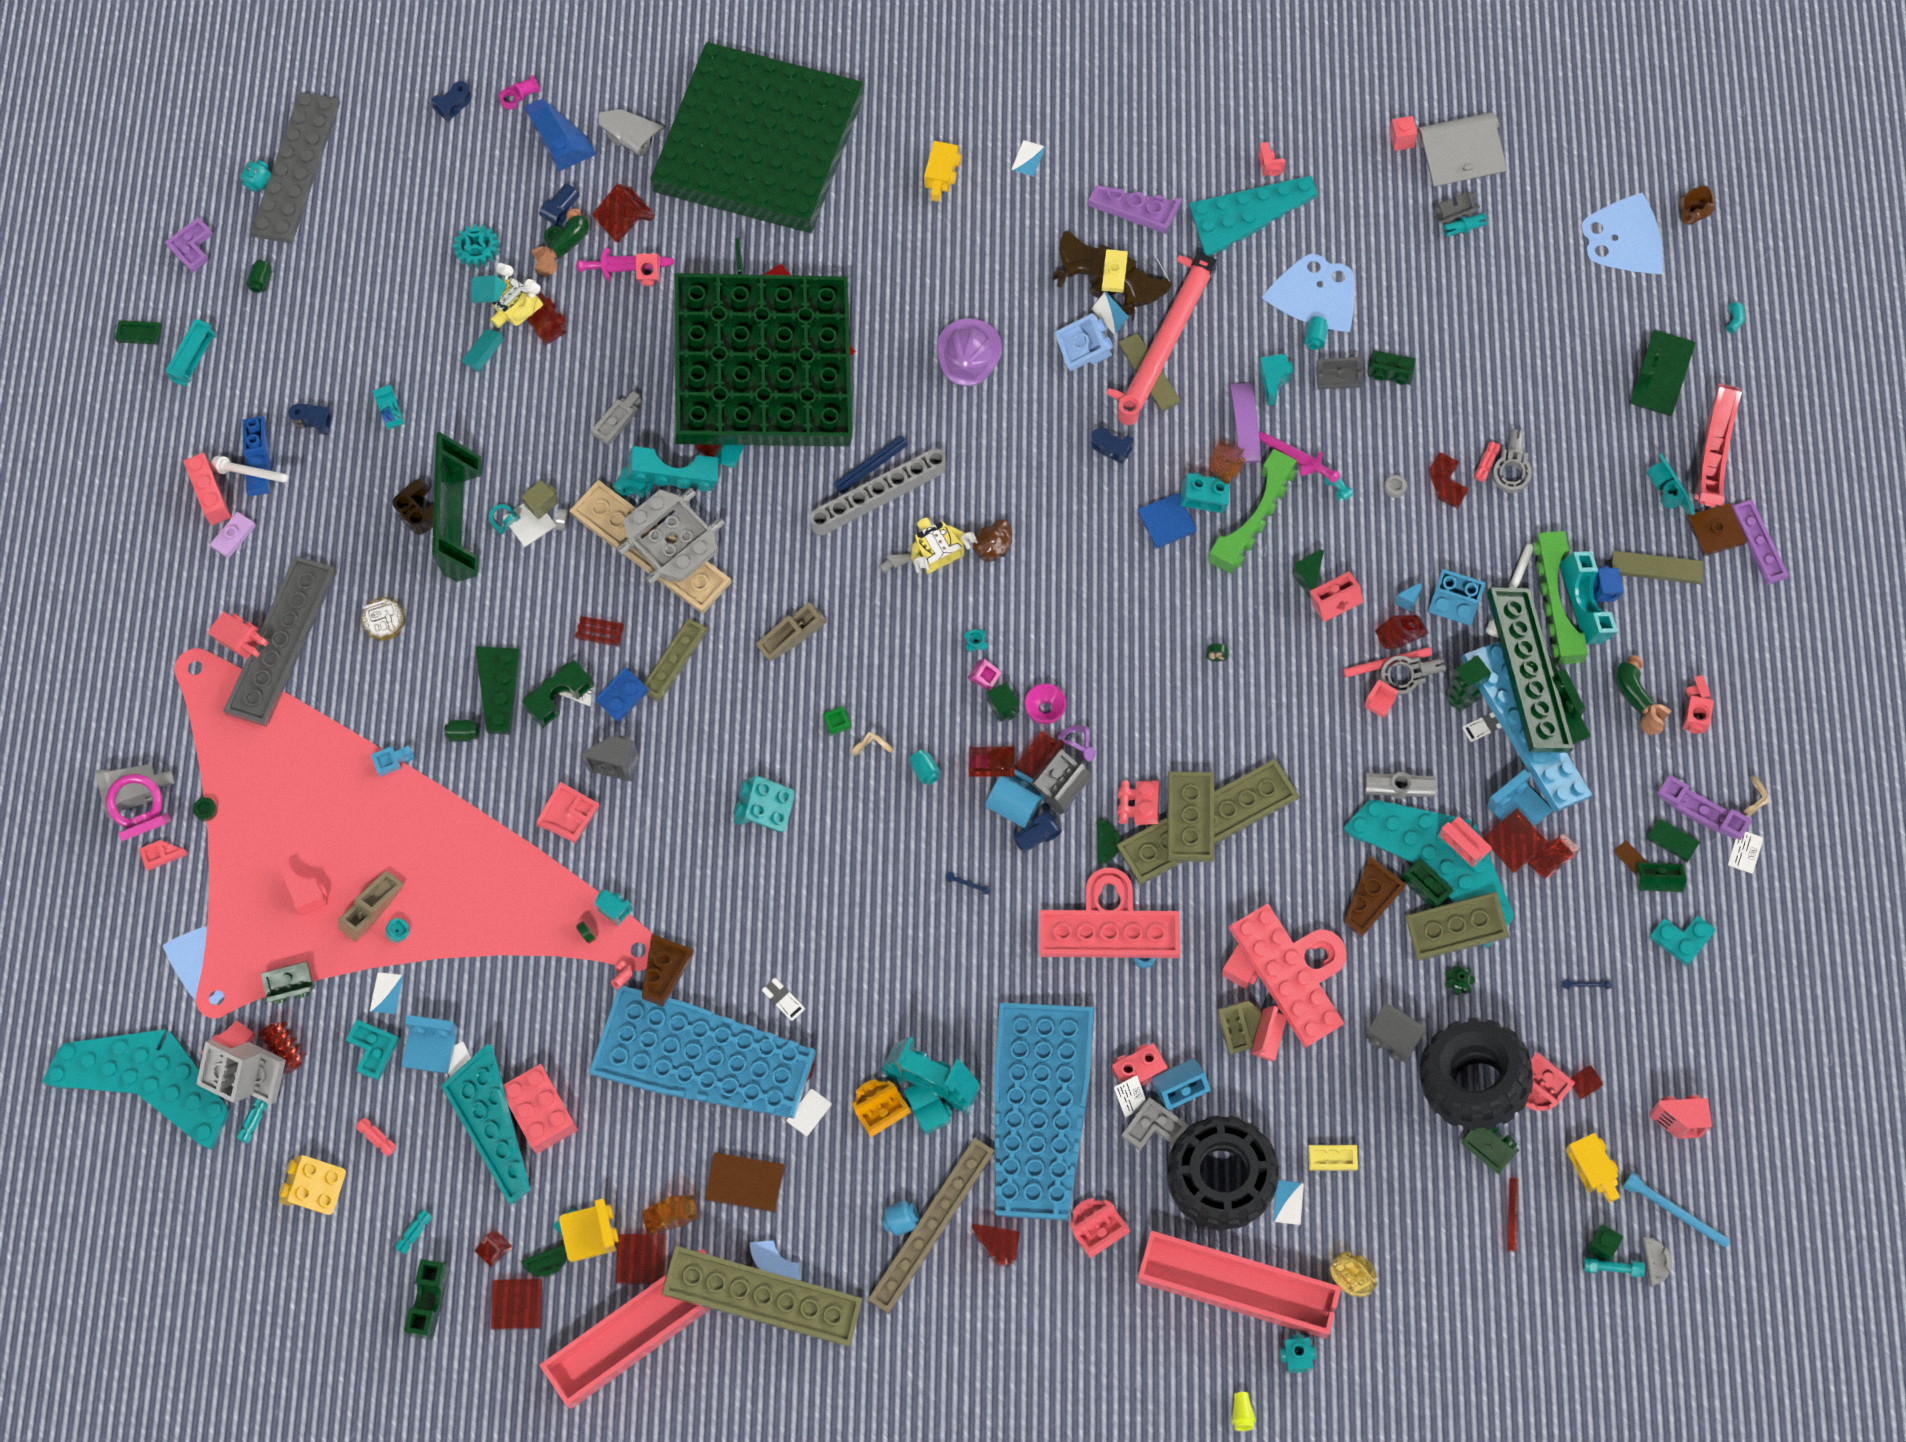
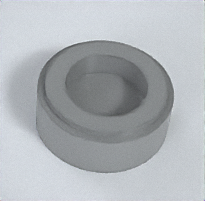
(1395, 486)
(561, 520)

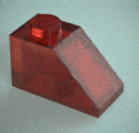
(1400, 631)
(998, 1243)

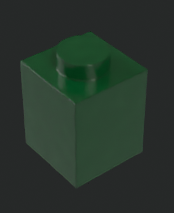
(1003, 702)
(1604, 1243)

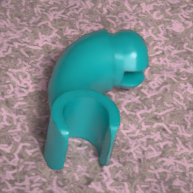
(1344, 492)

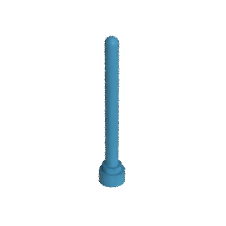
(1635, 1184)

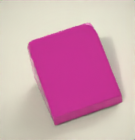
(984, 674)

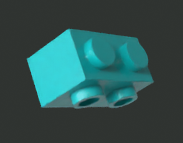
(1204, 493)

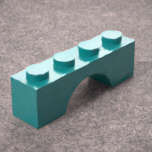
(645, 466)
(1579, 575)

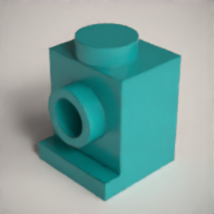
(612, 906)

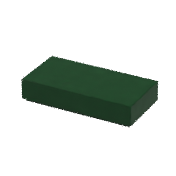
(138, 332)
(1673, 840)

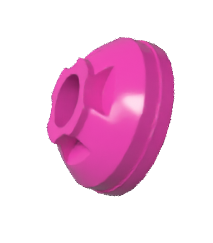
(1045, 694)

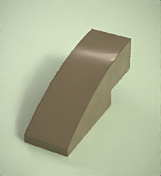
(791, 631)
(369, 906)

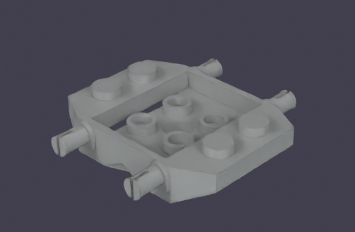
(676, 560)

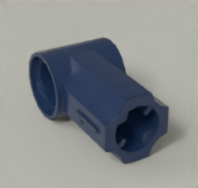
(556, 209)
(1043, 829)

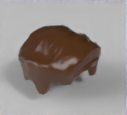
(1697, 205)
(993, 541)

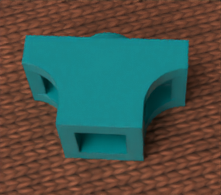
(626, 487)

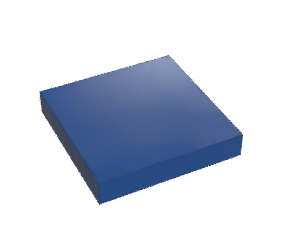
(1166, 521)

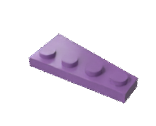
(1144, 210)

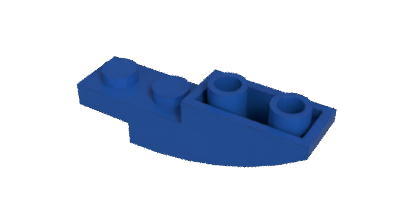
(256, 454)

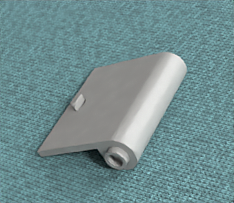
(1461, 144)

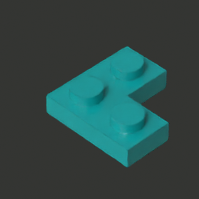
(1685, 944)
(378, 1047)

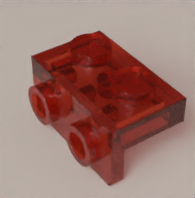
(1038, 754)

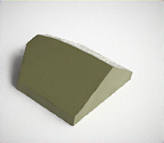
(1239, 1025)

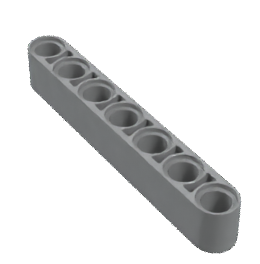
(871, 500)

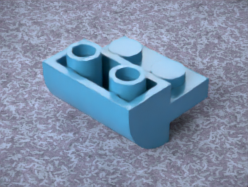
(1456, 597)
(1015, 798)

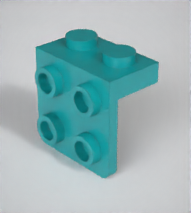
(763, 803)

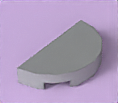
(1657, 1260)

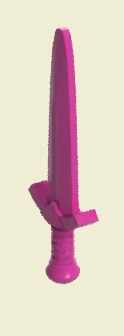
(617, 264)
(1307, 463)

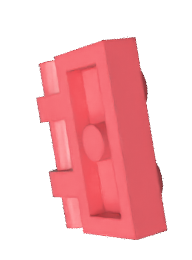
(1146, 802)

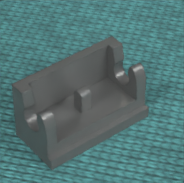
(1339, 373)

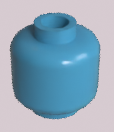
(900, 1218)

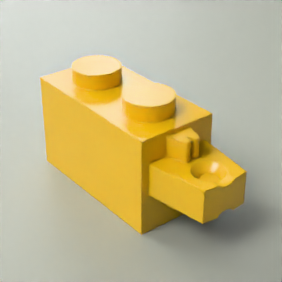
(941, 168)
(1594, 1166)

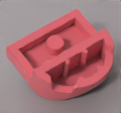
(1549, 1084)
(1097, 1225)

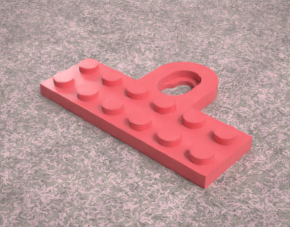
(1106, 932)
(1287, 975)

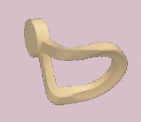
(868, 738)
(1763, 801)

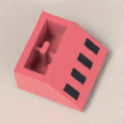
(1683, 1117)

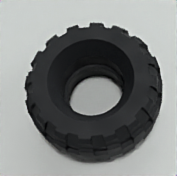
(1473, 1044)
(1213, 1207)

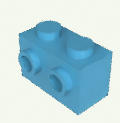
(1181, 1084)

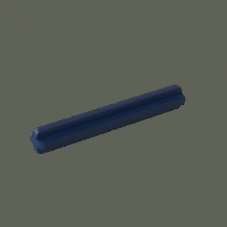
(871, 464)

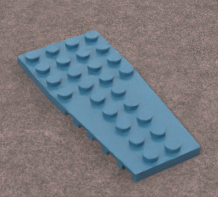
(700, 1056)
(1040, 1106)

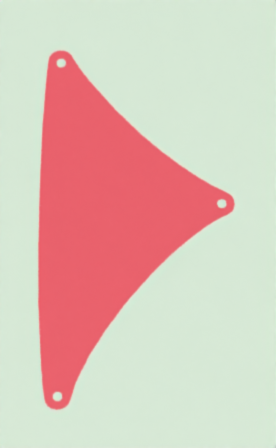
(315, 802)

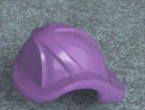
(968, 351)

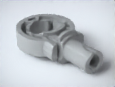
(1515, 452)
(1423, 669)

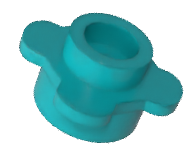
(971, 635)

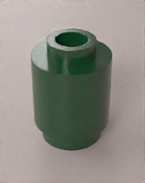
(259, 276)
(461, 730)

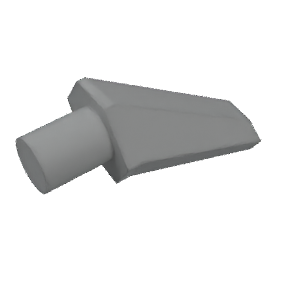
(894, 561)

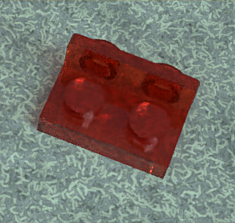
(546, 322)

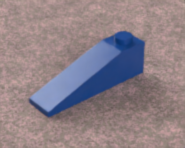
(560, 137)

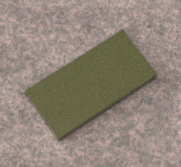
(1190, 816)
(1457, 926)

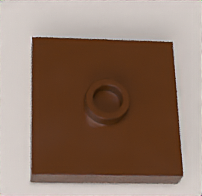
(1716, 529)

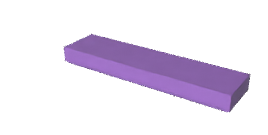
(1760, 542)

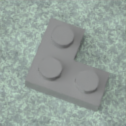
(1150, 1120)

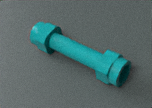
(1634, 1268)

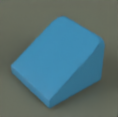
(1408, 597)

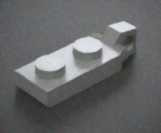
(616, 418)

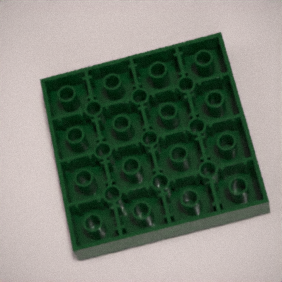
(758, 137)
(762, 360)

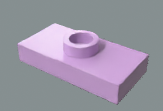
(232, 535)

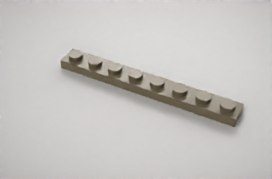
(931, 1226)

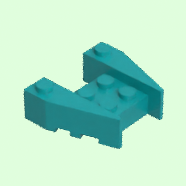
(953, 1084)

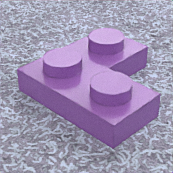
(185, 244)

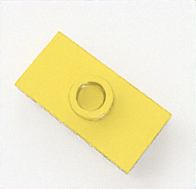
(1114, 271)
(1332, 1157)

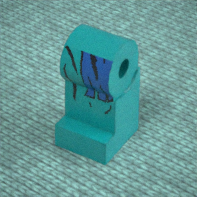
(388, 406)

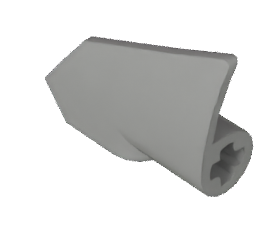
(629, 130)

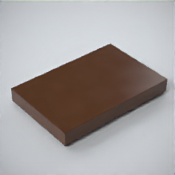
(744, 1182)

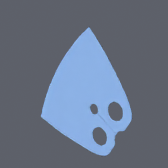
(1637, 232)
(1301, 298)
(187, 957)

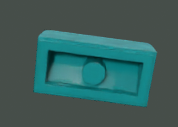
(486, 289)
(482, 349)

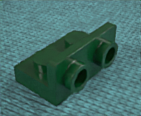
(1391, 367)
(1491, 1147)

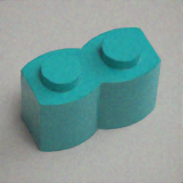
(927, 1109)

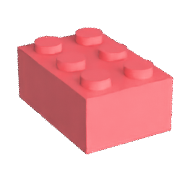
(538, 1109)

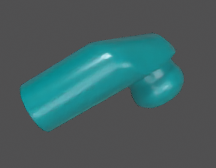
(1738, 312)

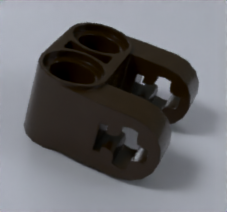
(411, 495)

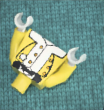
(516, 301)
(938, 545)

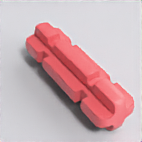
(1487, 461)
(375, 1136)

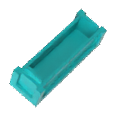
(190, 352)

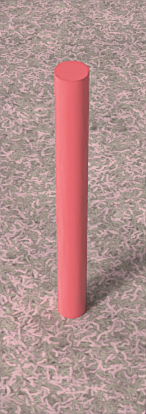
(1375, 665)

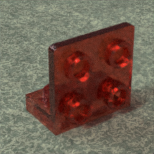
(621, 211)

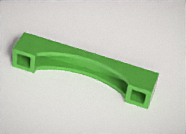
(1229, 550)
(1568, 644)

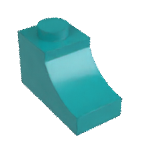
(1274, 372)

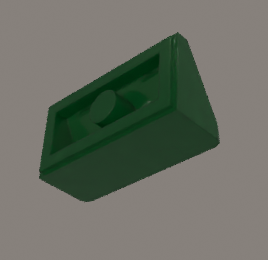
(1660, 877)
(1427, 884)

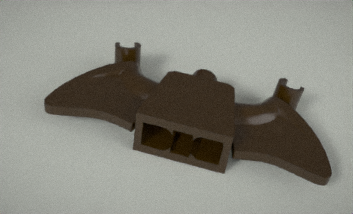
(1090, 261)

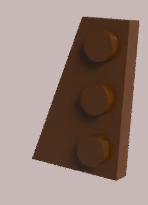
(1373, 896)
(664, 969)

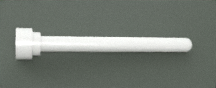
(223, 465)
(1515, 581)

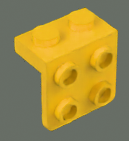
(312, 1184)
(588, 1232)

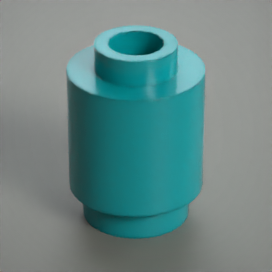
(1316, 333)
(924, 767)

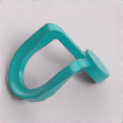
(513, 517)

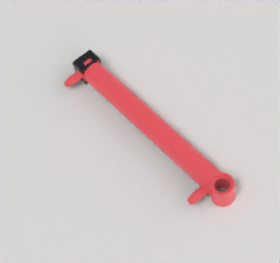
(1201, 273)

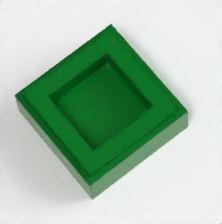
(836, 721)

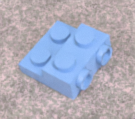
(1084, 342)

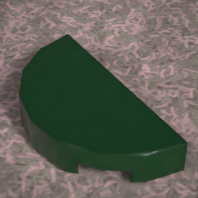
(1107, 841)
(547, 1262)

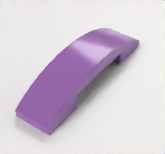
(1246, 421)
(1702, 810)

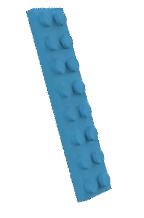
(1550, 770)

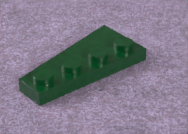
(498, 683)

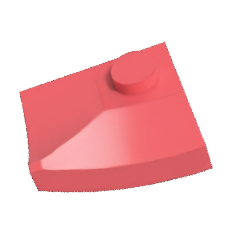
(567, 813)

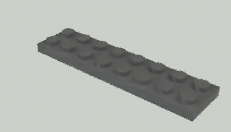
(295, 167)
(286, 632)

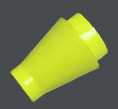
(1243, 1415)

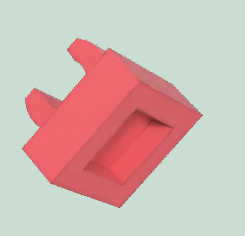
(1700, 688)

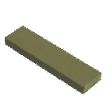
(1162, 391)
(1658, 567)
(674, 659)

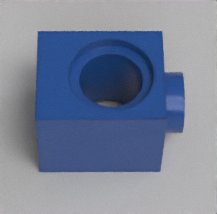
(1607, 584)

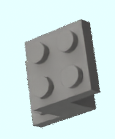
(240, 1072)

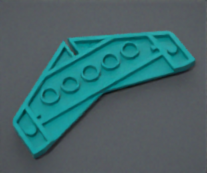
(1415, 836)
(138, 1067)

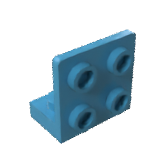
(1521, 796)
(429, 1044)

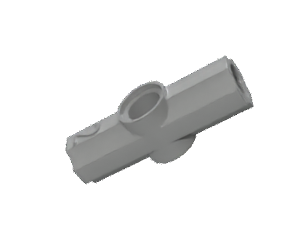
(1385, 785)

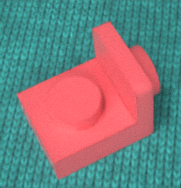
(1268, 163)

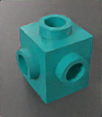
(1297, 1363)

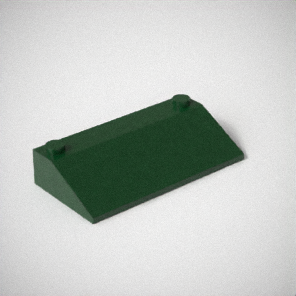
(452, 467)

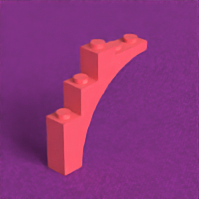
(1712, 463)

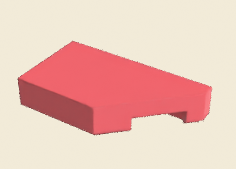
(160, 854)

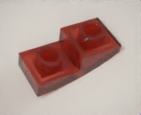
(1553, 856)

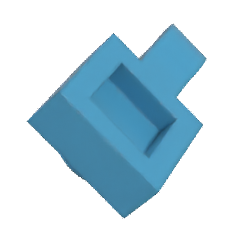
(388, 760)

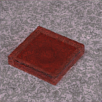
(991, 761)
(1515, 840)
(640, 1258)
(516, 1304)

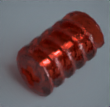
(282, 1045)

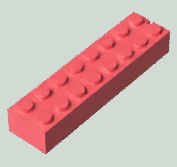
(1239, 1284)
(618, 1343)

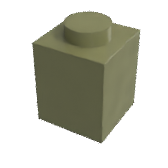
(540, 499)

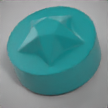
(397, 930)

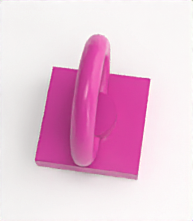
(144, 821)

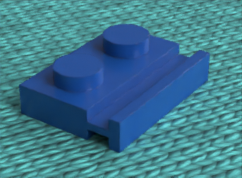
(622, 694)

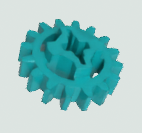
(476, 246)

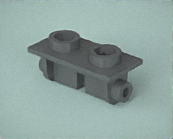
(1447, 212)

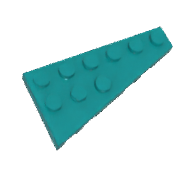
(1240, 214)
(484, 1111)

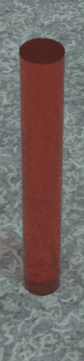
(1513, 1215)

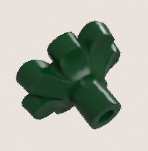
(1456, 982)

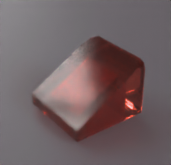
(1586, 1082)
(493, 1248)

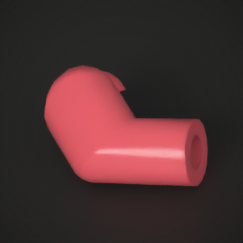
(624, 975)

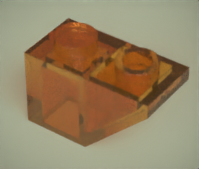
(1226, 461)
(670, 1214)

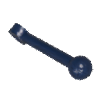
(950, 878)
(1567, 984)

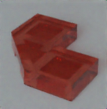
(1445, 488)

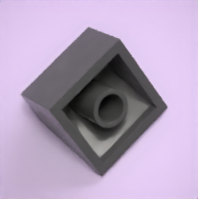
(613, 758)
(1395, 1033)

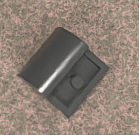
(1061, 780)

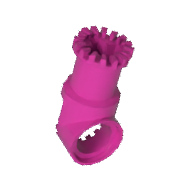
(518, 91)

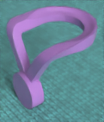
(1087, 753)

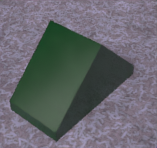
(1307, 571)

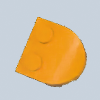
(879, 1106)

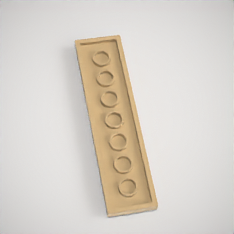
(604, 514)

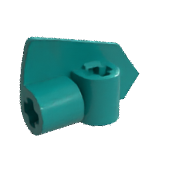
(1665, 478)

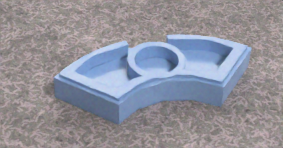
(769, 1260)

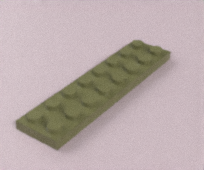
(1235, 809)
(761, 1296)

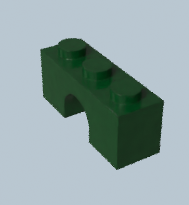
(569, 679)
(1465, 683)
(430, 1283)

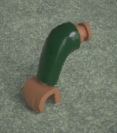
(573, 233)
(1628, 683)

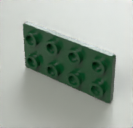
(1662, 372)
(1571, 705)

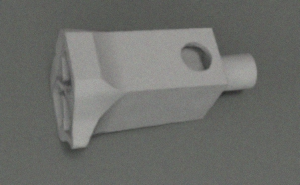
(133, 793)

